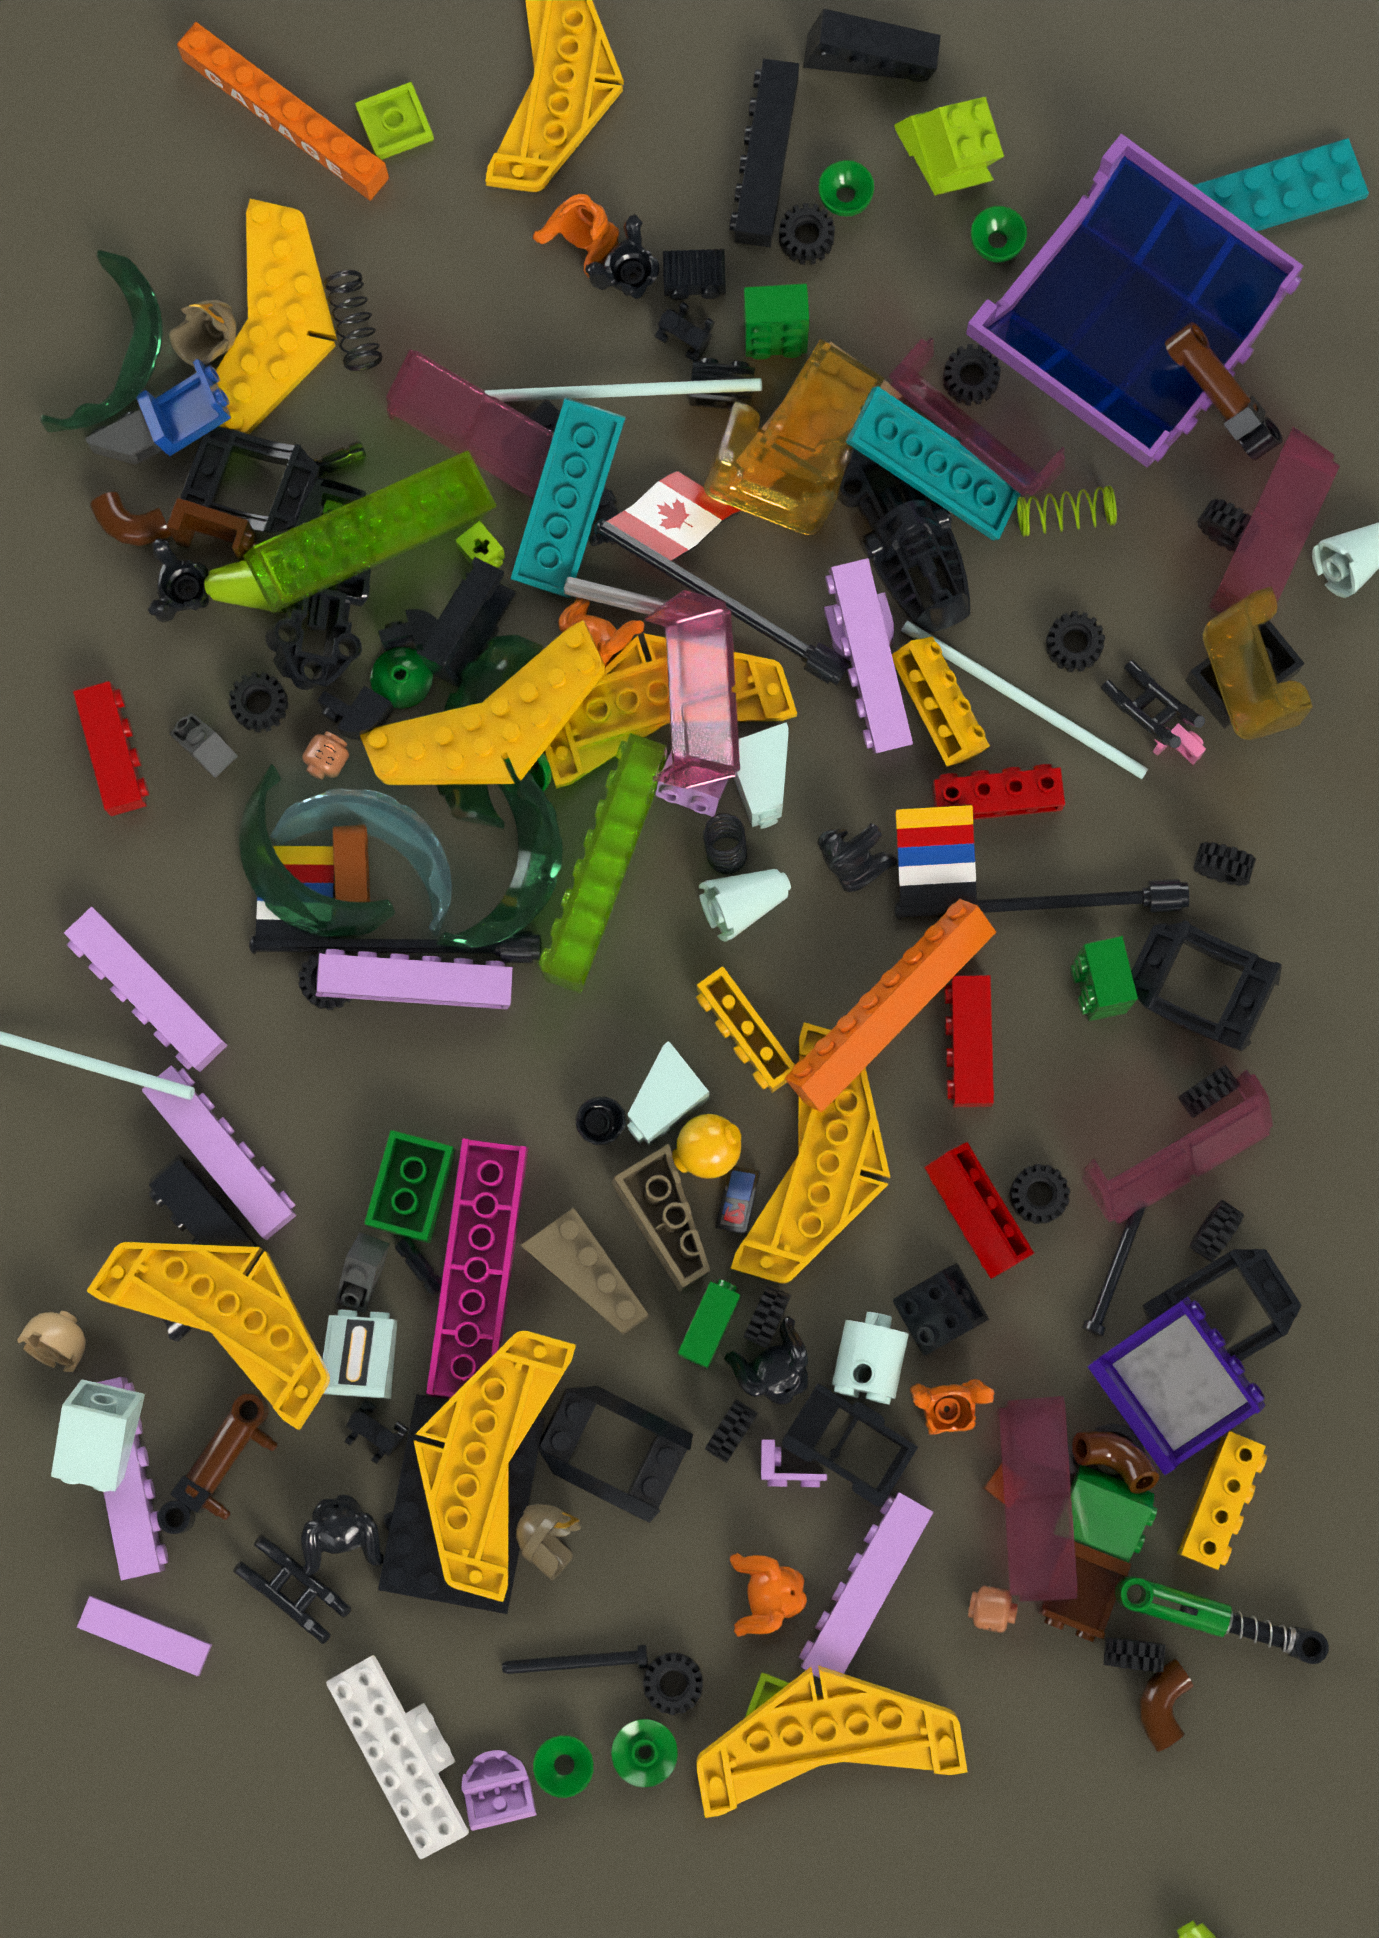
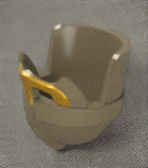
(205, 332)
(539, 1541)

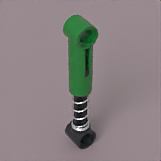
(1218, 1619)

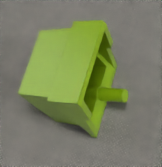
(953, 144)

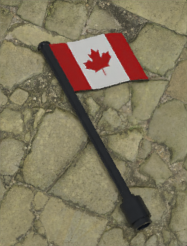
(676, 519)

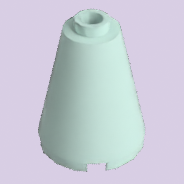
(1348, 559)
(742, 899)

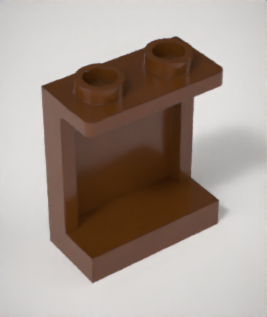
(191, 518)
(1096, 1596)

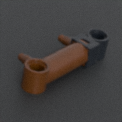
(1242, 414)
(197, 1488)

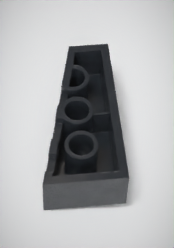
(870, 47)
(195, 1208)

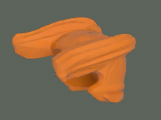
(584, 226)
(605, 635)
(961, 1404)
(772, 1594)

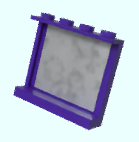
(1177, 1384)

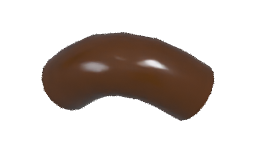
(128, 527)
(1118, 1454)
(1158, 1703)

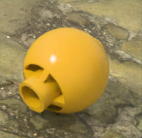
(707, 1146)

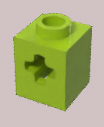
(478, 537)

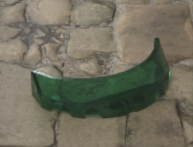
(141, 353)
(480, 679)
(535, 871)
(287, 895)

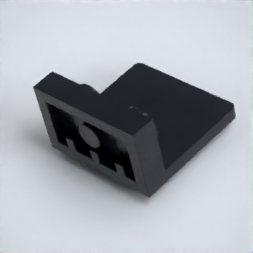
(940, 1309)

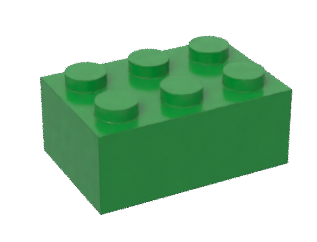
(776, 321)
(1104, 979)
(410, 1186)

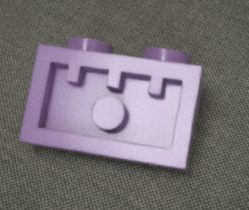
(701, 798)

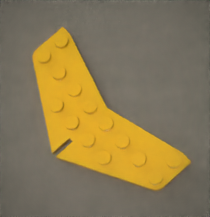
(563, 97)
(283, 309)
(636, 701)
(511, 723)
(823, 1183)
(246, 1314)
(470, 1475)
(845, 1724)

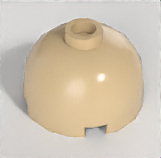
(54, 1339)

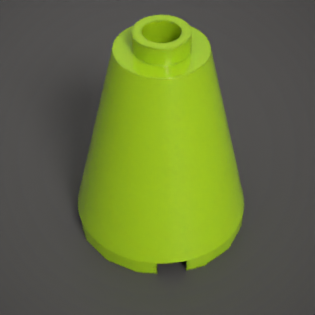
(236, 586)

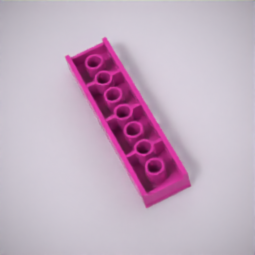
(477, 1263)

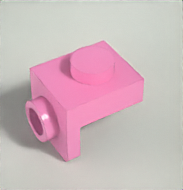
(1190, 747)

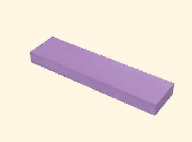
(144, 1635)

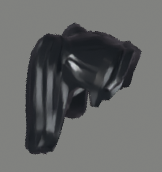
(623, 261)
(173, 582)
(852, 859)
(777, 1371)
(338, 1528)

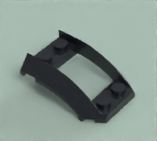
(213, 460)
(1245, 1003)
(1264, 1282)
(655, 1471)

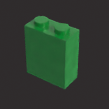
(709, 1323)
(1109, 1514)

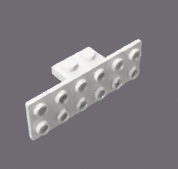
(403, 1754)

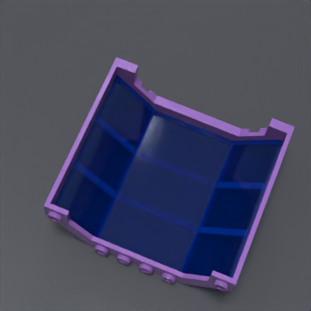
(1120, 282)

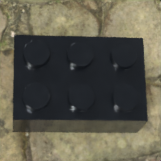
(1282, 658)

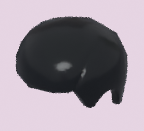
(600, 1120)

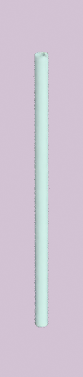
(626, 390)
(1031, 703)
(97, 1065)

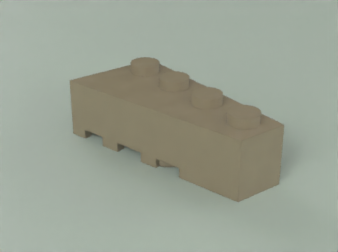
(662, 1213)
(583, 1266)

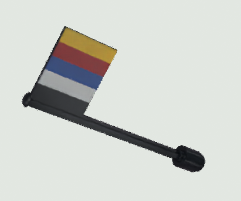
(940, 869)
(315, 870)

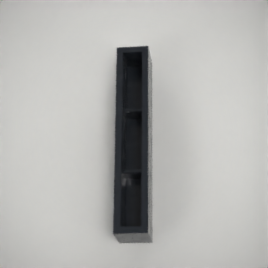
(766, 152)

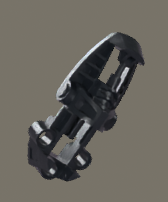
(906, 538)
(289, 659)

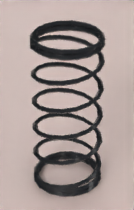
(346, 288)
(710, 838)

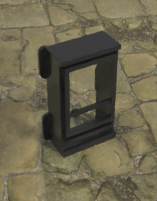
(466, 623)
(812, 1423)

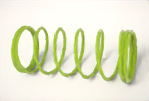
(1023, 509)

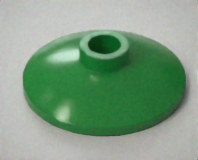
(404, 692)
(639, 1770)

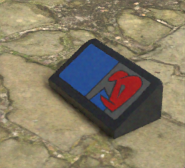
(738, 1200)

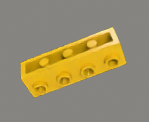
(940, 701)
(746, 1028)
(1222, 1499)

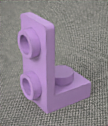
(772, 1457)

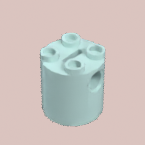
(873, 1347)

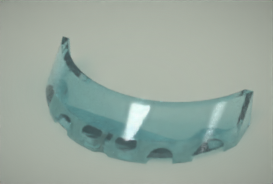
(385, 820)

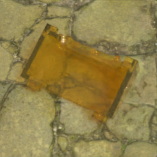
(817, 415)
(763, 490)
(1244, 671)

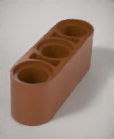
(351, 863)

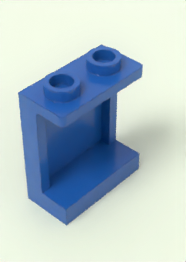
(185, 410)

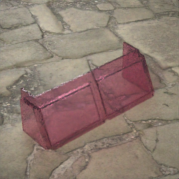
(470, 420)
(958, 423)
(1279, 521)
(699, 690)
(1188, 1156)
(1038, 1500)

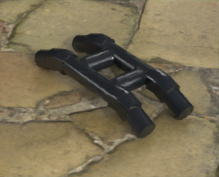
(1152, 690)
(272, 1589)

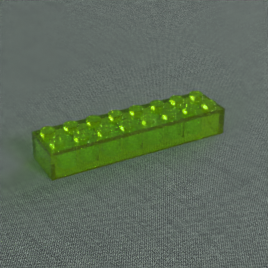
(369, 531)
(604, 864)

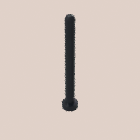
(1113, 1275)
(578, 1661)

